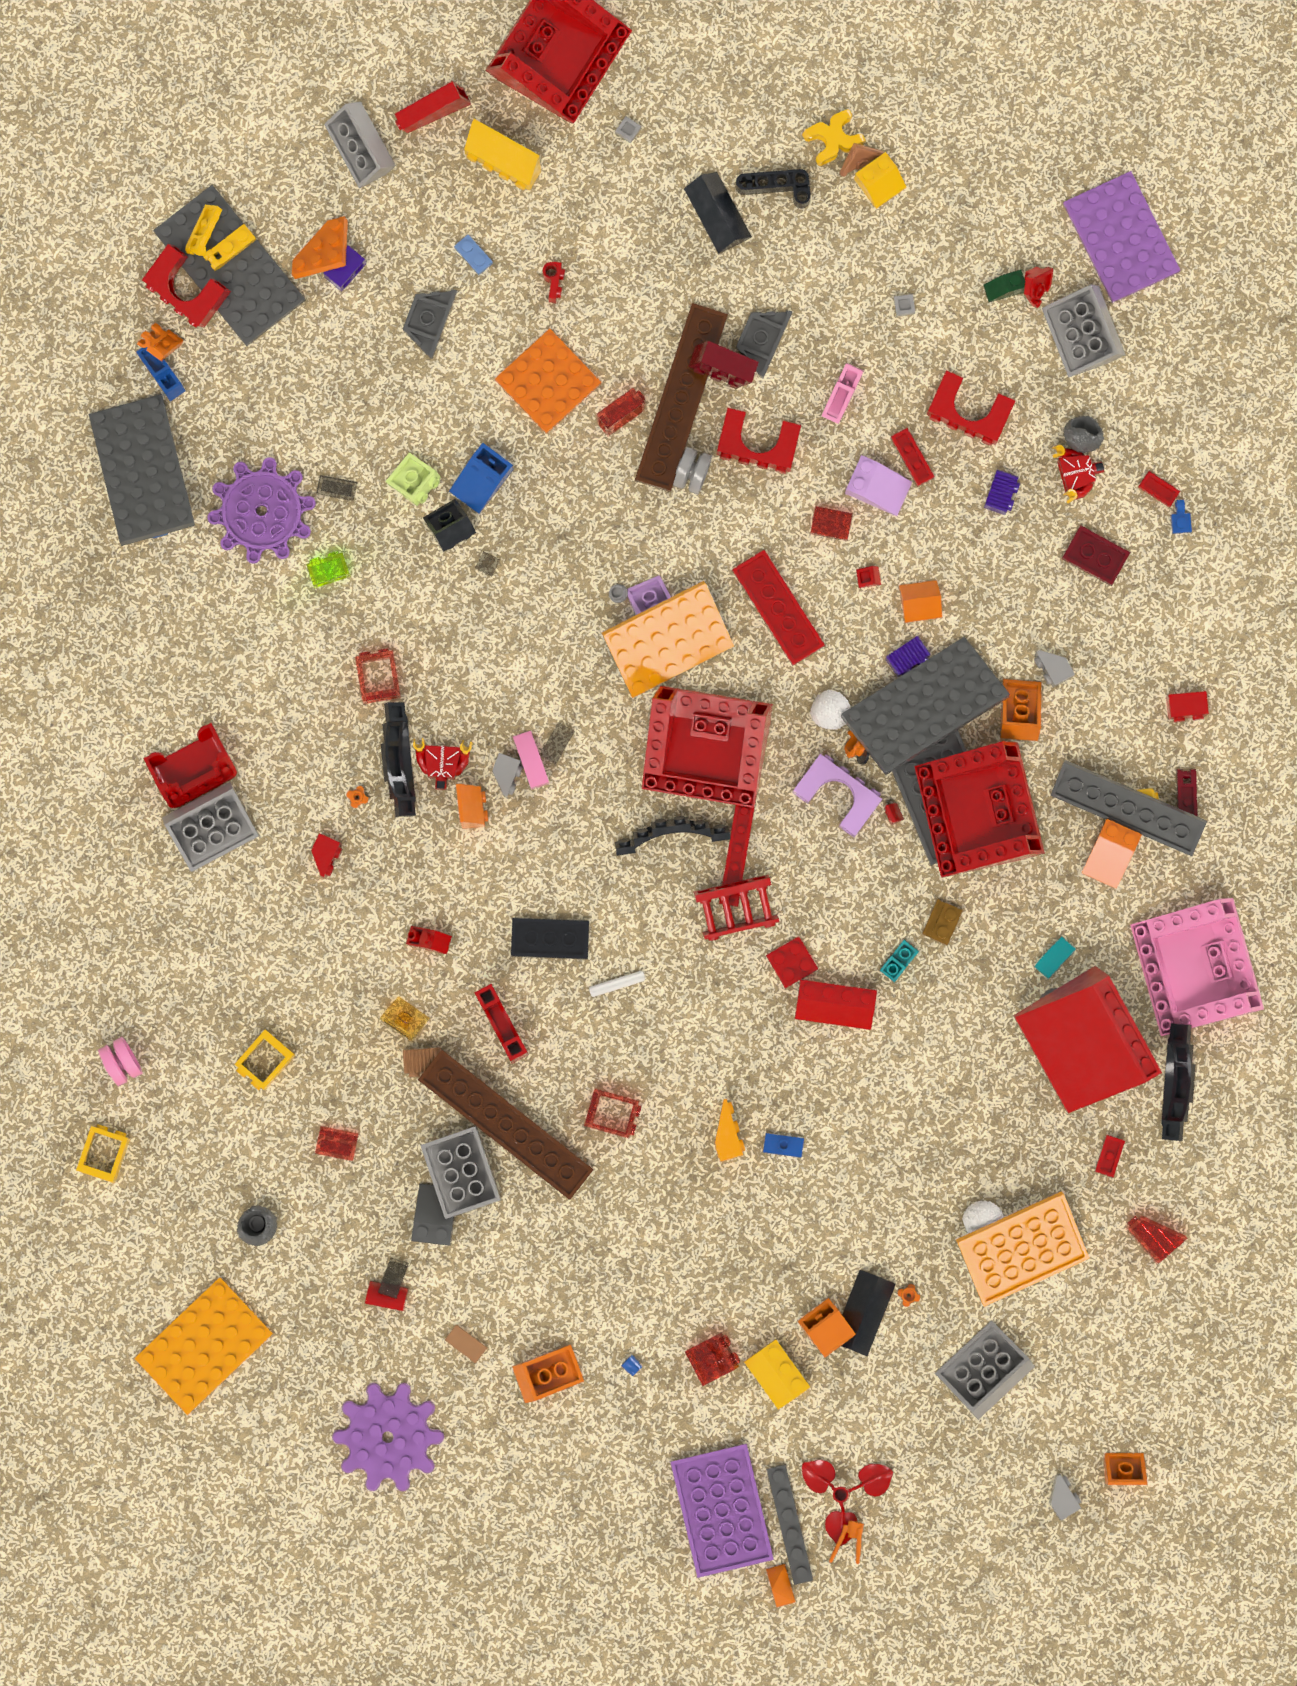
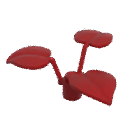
(821, 1473)

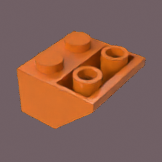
(826, 1327)

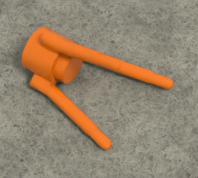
(855, 1531)

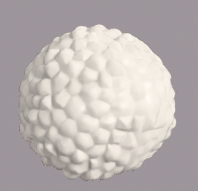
(827, 709)
(980, 1215)

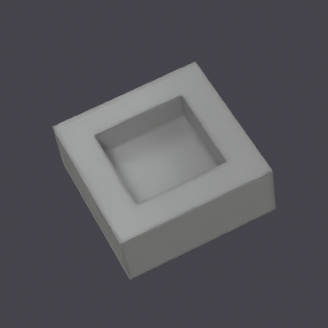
(628, 129)
(904, 305)

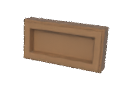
(466, 1343)

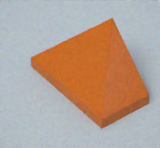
(780, 1585)

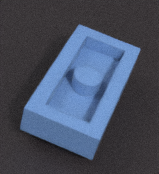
(473, 254)

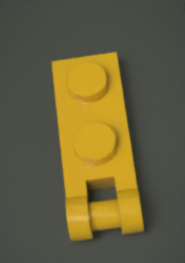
(203, 230)
(230, 247)

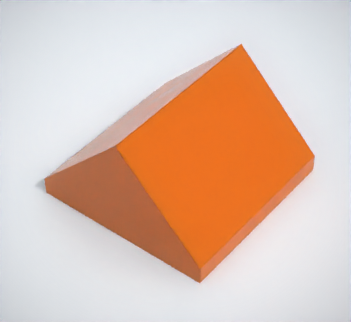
(921, 601)
(1125, 1469)

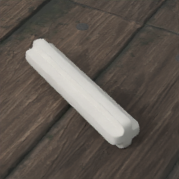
(617, 983)

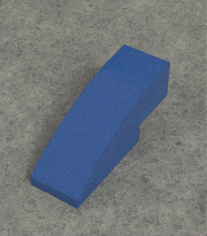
(162, 374)

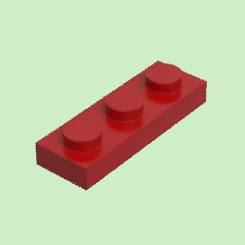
(912, 457)

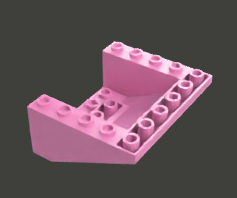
(1197, 965)

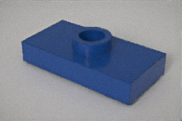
(783, 1145)

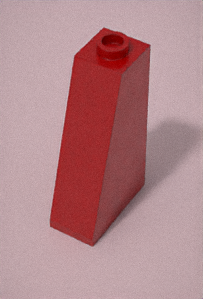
(432, 107)

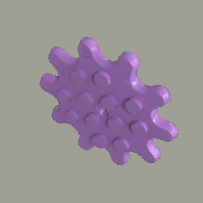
(247, 495)
(409, 1430)

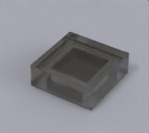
(487, 564)

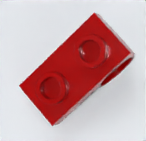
(555, 291)

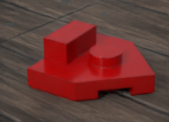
(1036, 283)

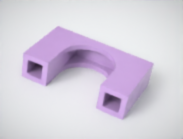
(825, 771)

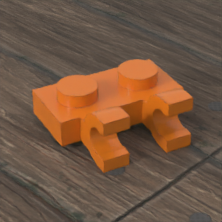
(160, 342)

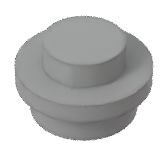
(618, 593)

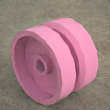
(117, 1063)

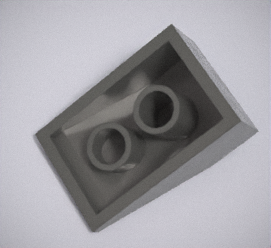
(429, 1220)

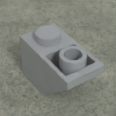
(1055, 668)
(505, 772)
(1062, 1499)

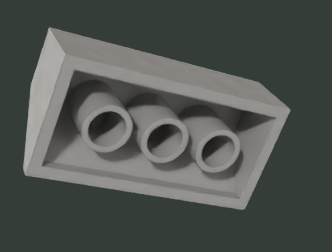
(359, 144)

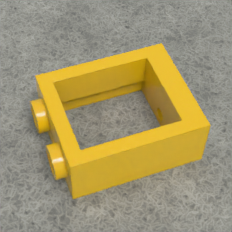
(243, 1071)
(111, 1177)

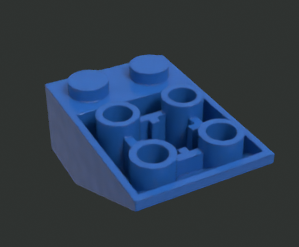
(481, 478)

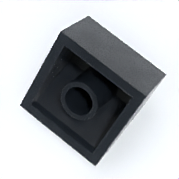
(449, 525)

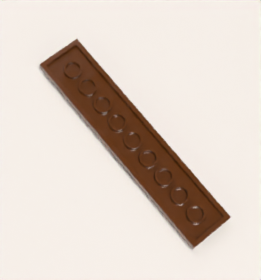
(679, 401)
(505, 1124)

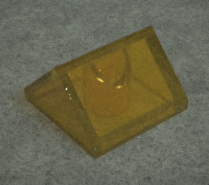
(404, 1019)

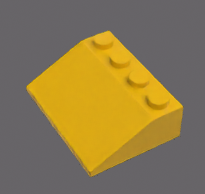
(502, 155)

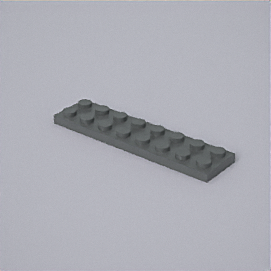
(1128, 808)

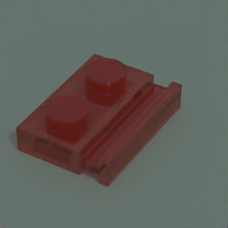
(831, 523)
(336, 1143)

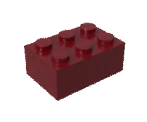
(723, 364)

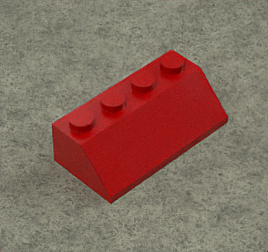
(835, 1004)

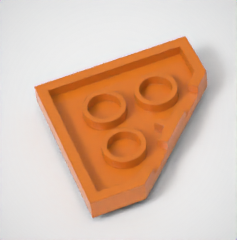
(323, 251)

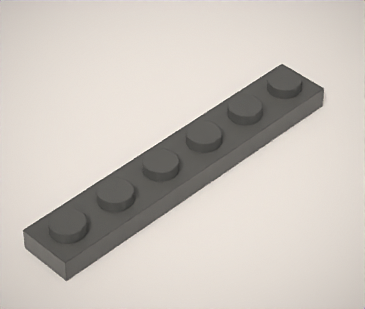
(789, 1524)

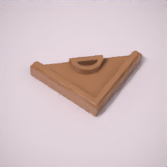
(859, 157)

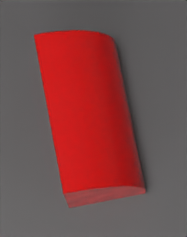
(377, 1299)

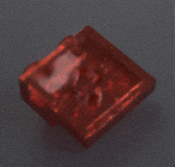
(713, 1358)

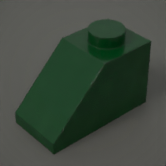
(1005, 286)

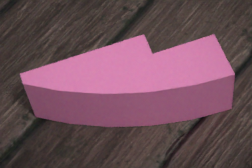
(842, 393)
(531, 760)

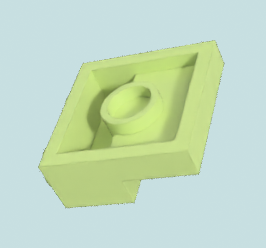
(414, 479)

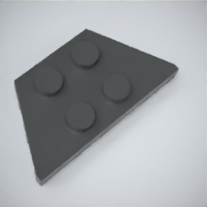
(428, 319)
(762, 337)

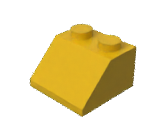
(880, 180)

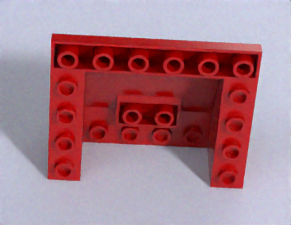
(559, 53)
(706, 746)
(979, 809)
(1087, 1041)

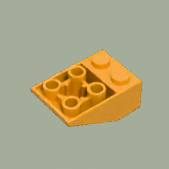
(726, 1140)

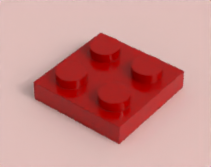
(792, 962)

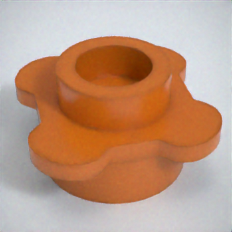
(352, 796)
(908, 1300)

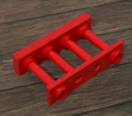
(723, 893)

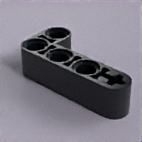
(773, 187)

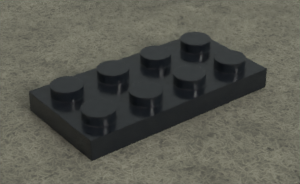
(550, 938)

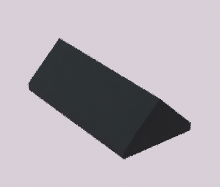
(717, 212)
(866, 1309)

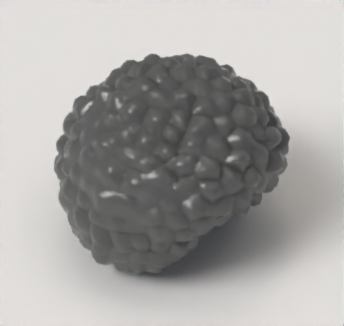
(1083, 434)
(257, 1226)

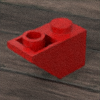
(324, 854)
(428, 939)

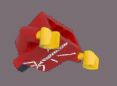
(1076, 472)
(442, 761)

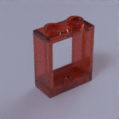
(621, 411)
(383, 695)
(636, 1109)

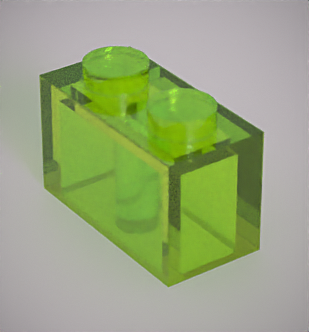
(328, 569)

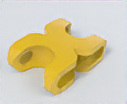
(833, 137)

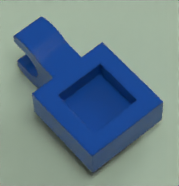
(1180, 521)

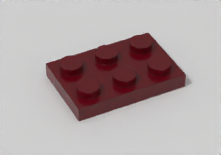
(1096, 555)

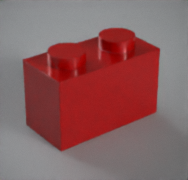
(1187, 705)

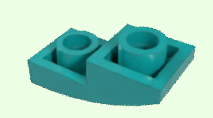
(1054, 958)
(899, 960)

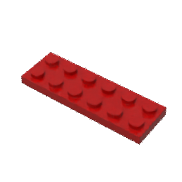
(778, 607)

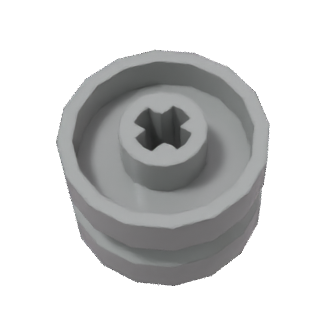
(691, 470)

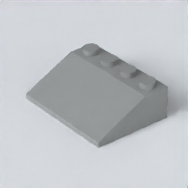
(1083, 330)
(210, 826)
(460, 1172)
(985, 1369)

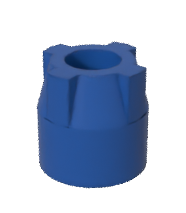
(631, 1365)

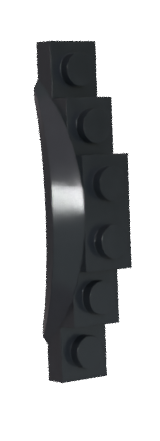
(397, 759)
(661, 827)
(1178, 1082)

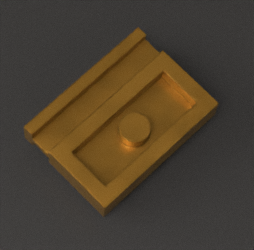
(942, 922)

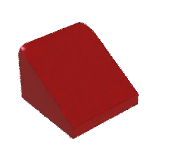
(868, 577)
(893, 813)

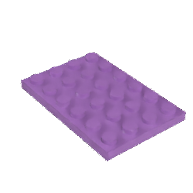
(1121, 237)
(721, 1510)

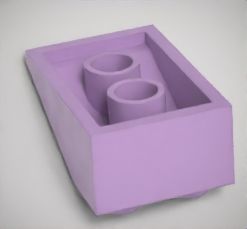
(878, 486)
(647, 594)

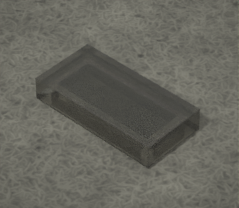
(336, 488)
(557, 743)
(393, 1278)

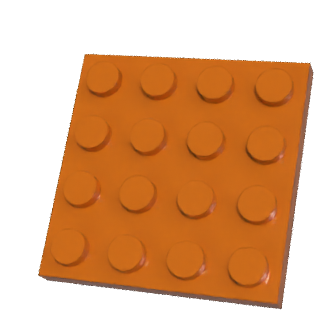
(548, 381)

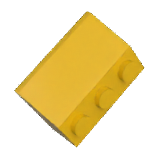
(777, 1374)

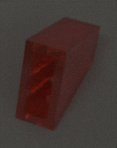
(1154, 1238)

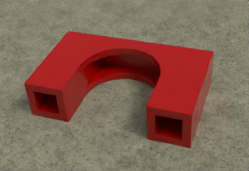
(161, 279)
(944, 410)
(732, 446)
(501, 1023)

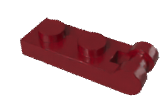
(1187, 791)

